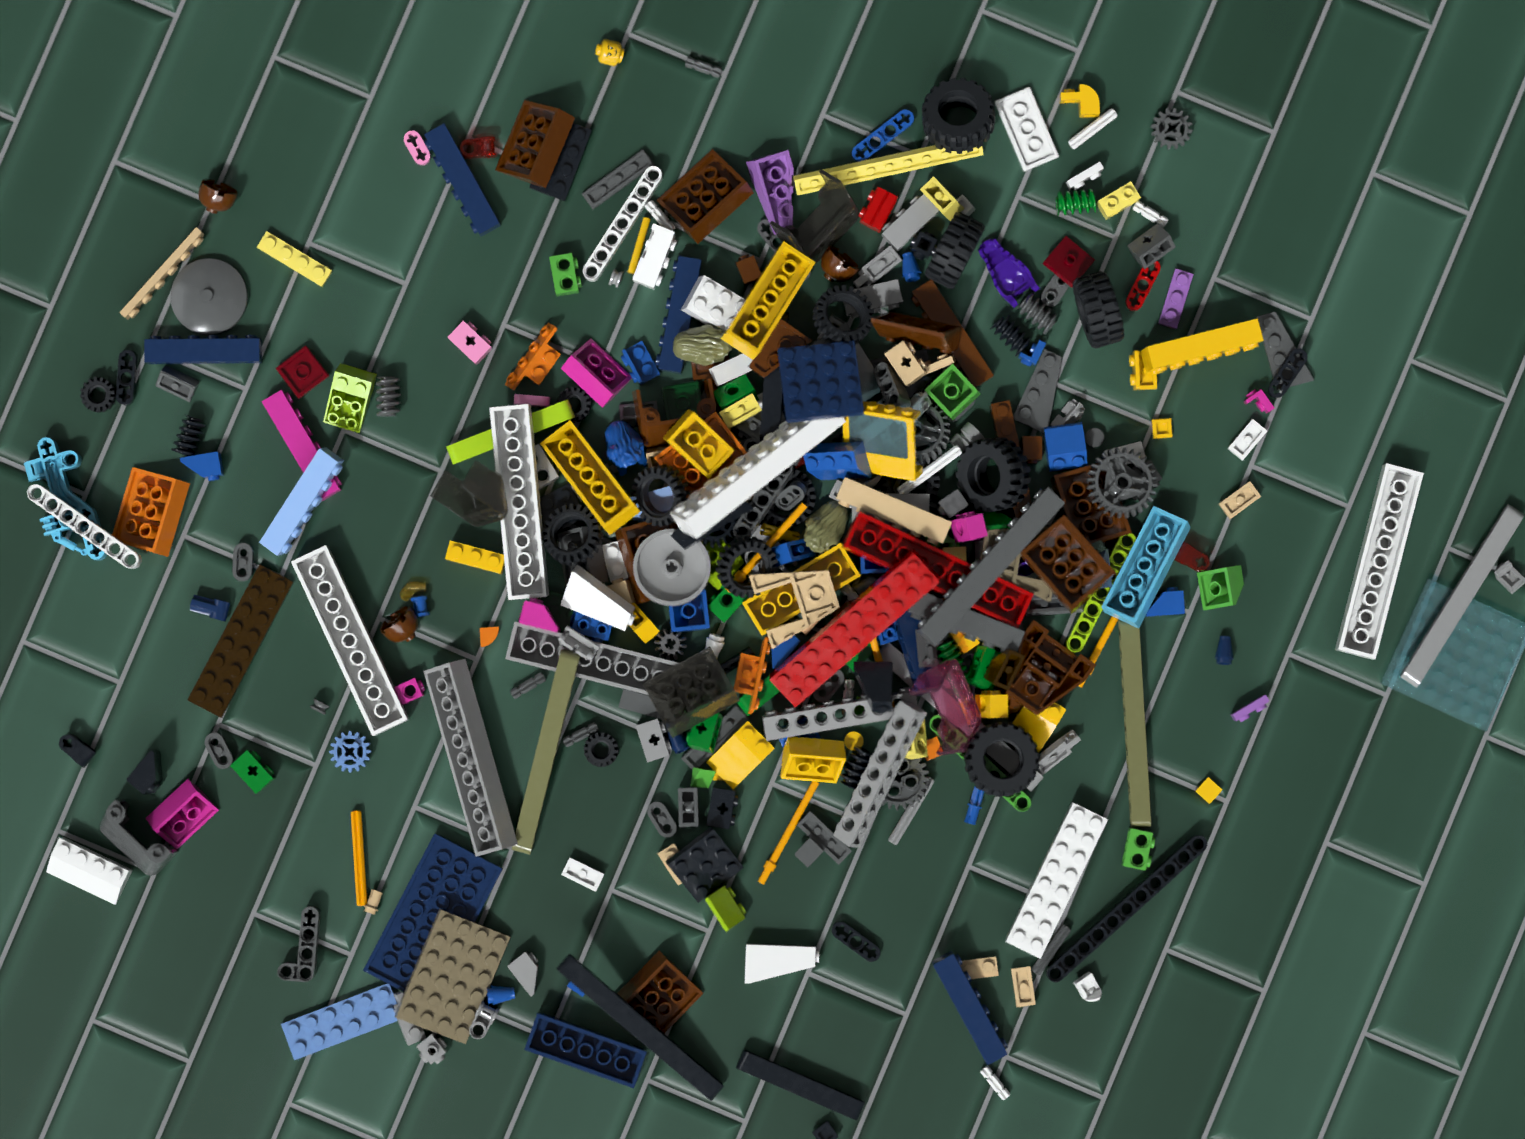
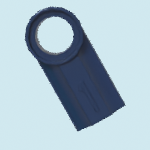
(214, 608)

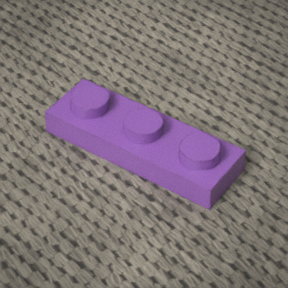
(1175, 298)

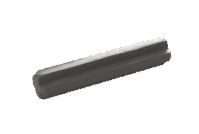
(1051, 949)

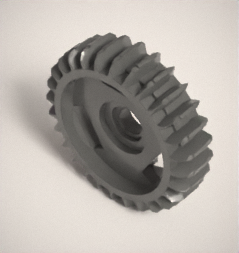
(933, 436)
(1112, 493)

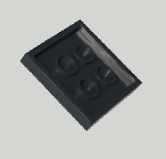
(704, 864)

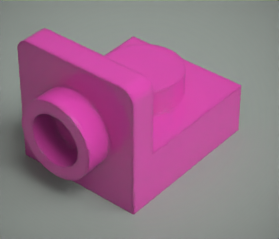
(1262, 401)

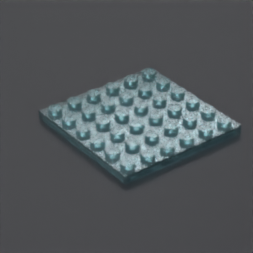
(1472, 665)

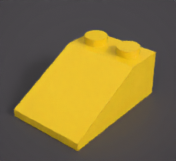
(698, 443)
(1039, 725)
(740, 755)

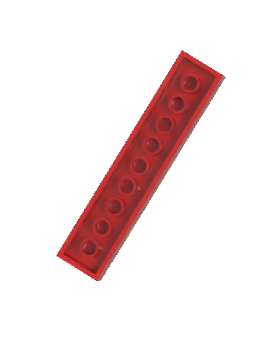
(888, 545)
(854, 627)

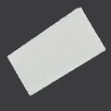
(1026, 129)

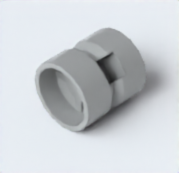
(967, 436)

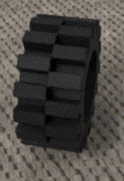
(582, 396)
(109, 399)
(601, 761)

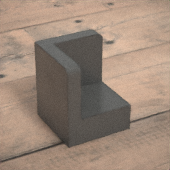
(808, 852)

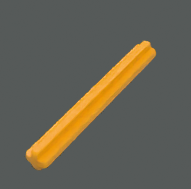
(359, 860)

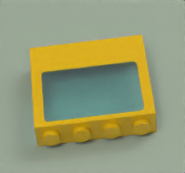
(887, 439)

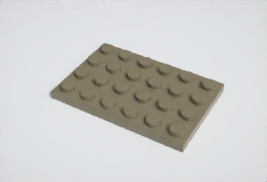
(452, 976)

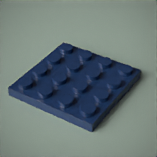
(820, 381)

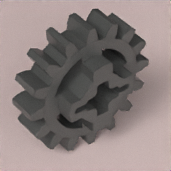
(1176, 135)

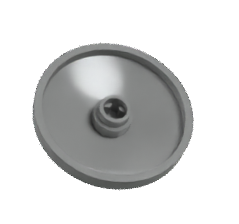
(668, 571)

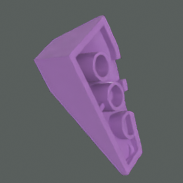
(773, 185)

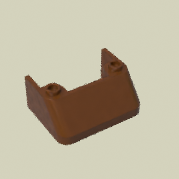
(649, 423)

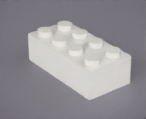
(712, 303)

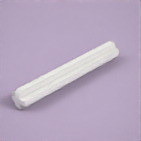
(931, 469)

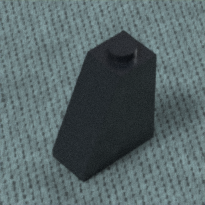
(876, 684)

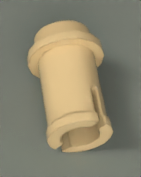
(373, 902)

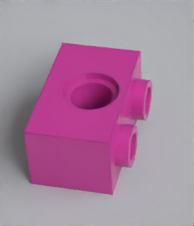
(968, 527)

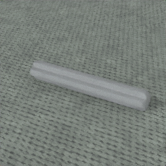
(908, 816)

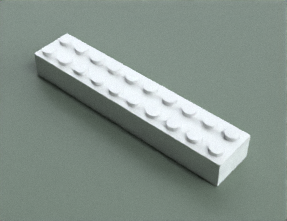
(750, 473)
(523, 524)
(1379, 561)
(350, 640)

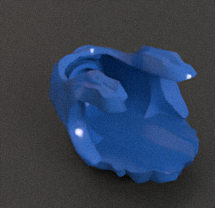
(624, 446)

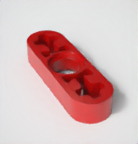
(1140, 300)

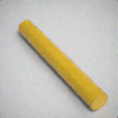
(638, 246)

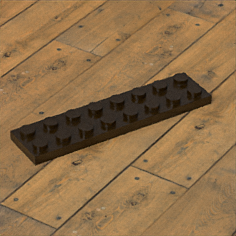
(240, 641)

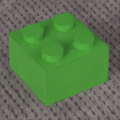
(952, 392)

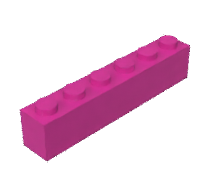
(296, 434)

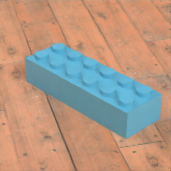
(1146, 567)

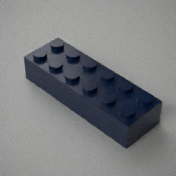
(585, 1049)

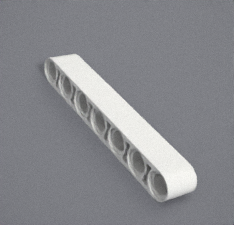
(621, 233)
(77, 520)

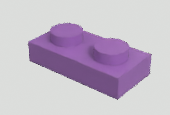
(1243, 713)

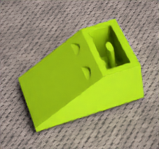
(349, 397)

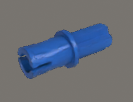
(974, 806)

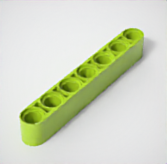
(484, 442)
(1095, 600)

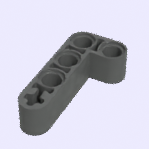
(312, 944)

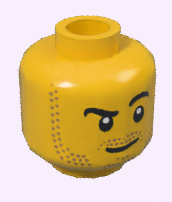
(609, 52)

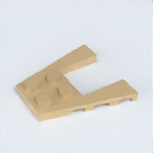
(813, 594)

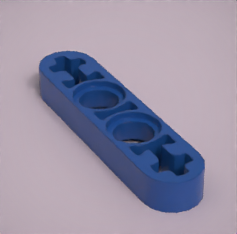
(884, 138)

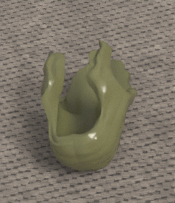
(701, 345)
(825, 526)

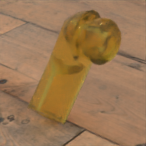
(410, 588)

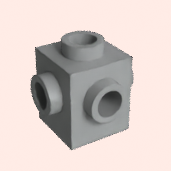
(425, 1049)

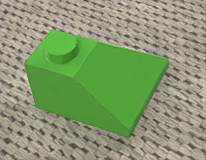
(1220, 587)

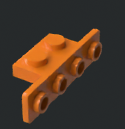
(537, 360)
(749, 674)

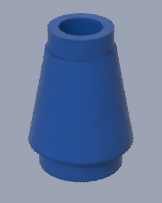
(910, 267)
(499, 994)

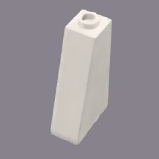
(596, 600)
(770, 960)

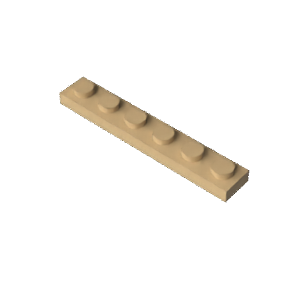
(168, 268)

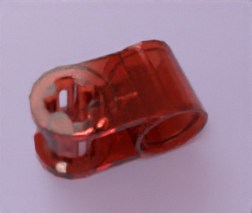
(480, 147)
(1188, 555)

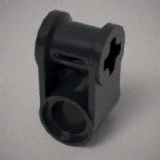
(79, 752)

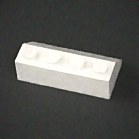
(88, 870)

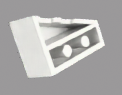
(655, 257)

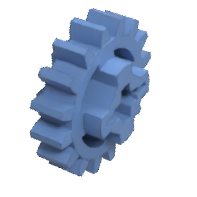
(356, 745)

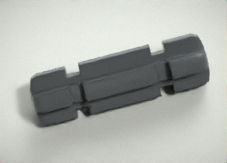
(703, 67)
(528, 685)
(580, 734)

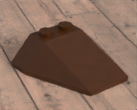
(1046, 671)

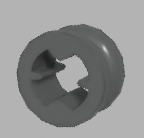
(319, 706)

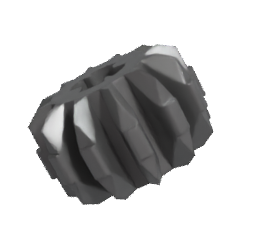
(676, 646)

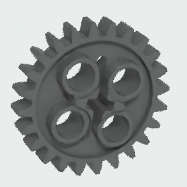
(908, 794)

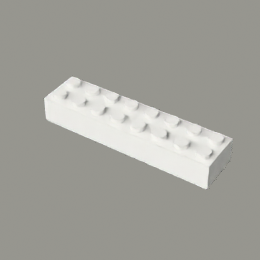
(1056, 880)

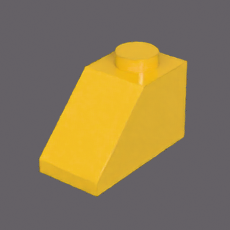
(643, 626)

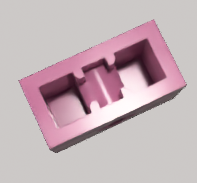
(460, 336)

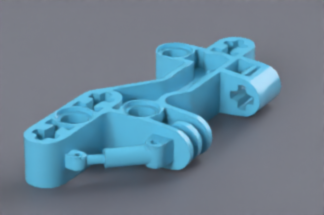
(54, 470)

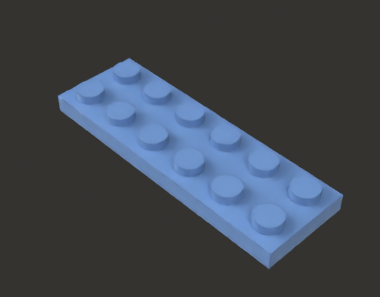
(340, 1021)

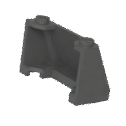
(149, 860)

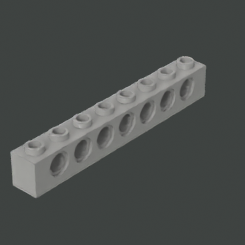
(773, 731)
(888, 768)

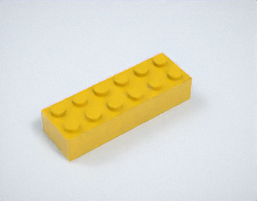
(768, 300)
(1202, 345)
(590, 477)
(780, 603)

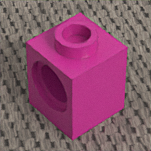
(401, 691)

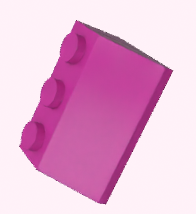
(596, 372)
(538, 616)
(182, 814)

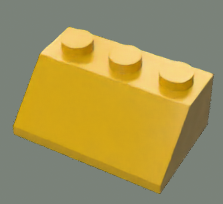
(812, 759)

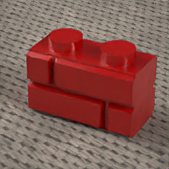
(878, 209)

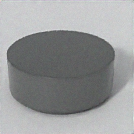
(1094, 437)

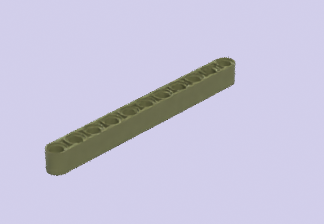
(1134, 725)
(546, 750)

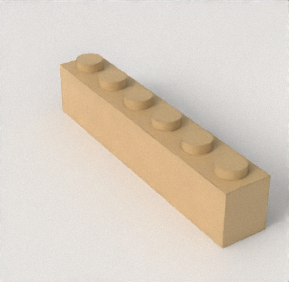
(894, 510)

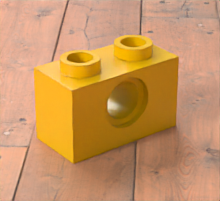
(992, 704)

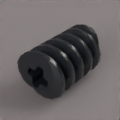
(1011, 334)
(189, 436)
(857, 767)

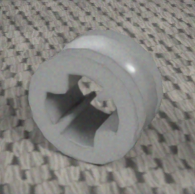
(616, 278)

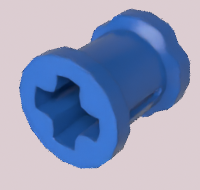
(420, 606)

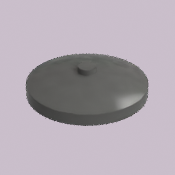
(209, 296)

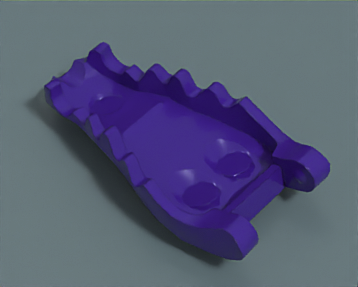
(1007, 272)

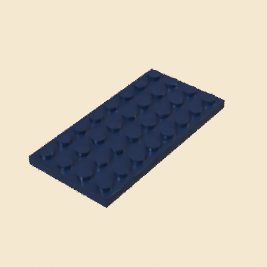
(444, 880)

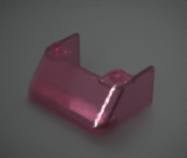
(954, 704)

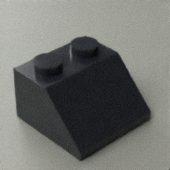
(147, 774)

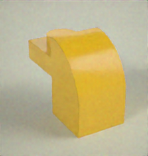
(1086, 97)

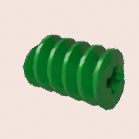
(1075, 202)
(948, 653)

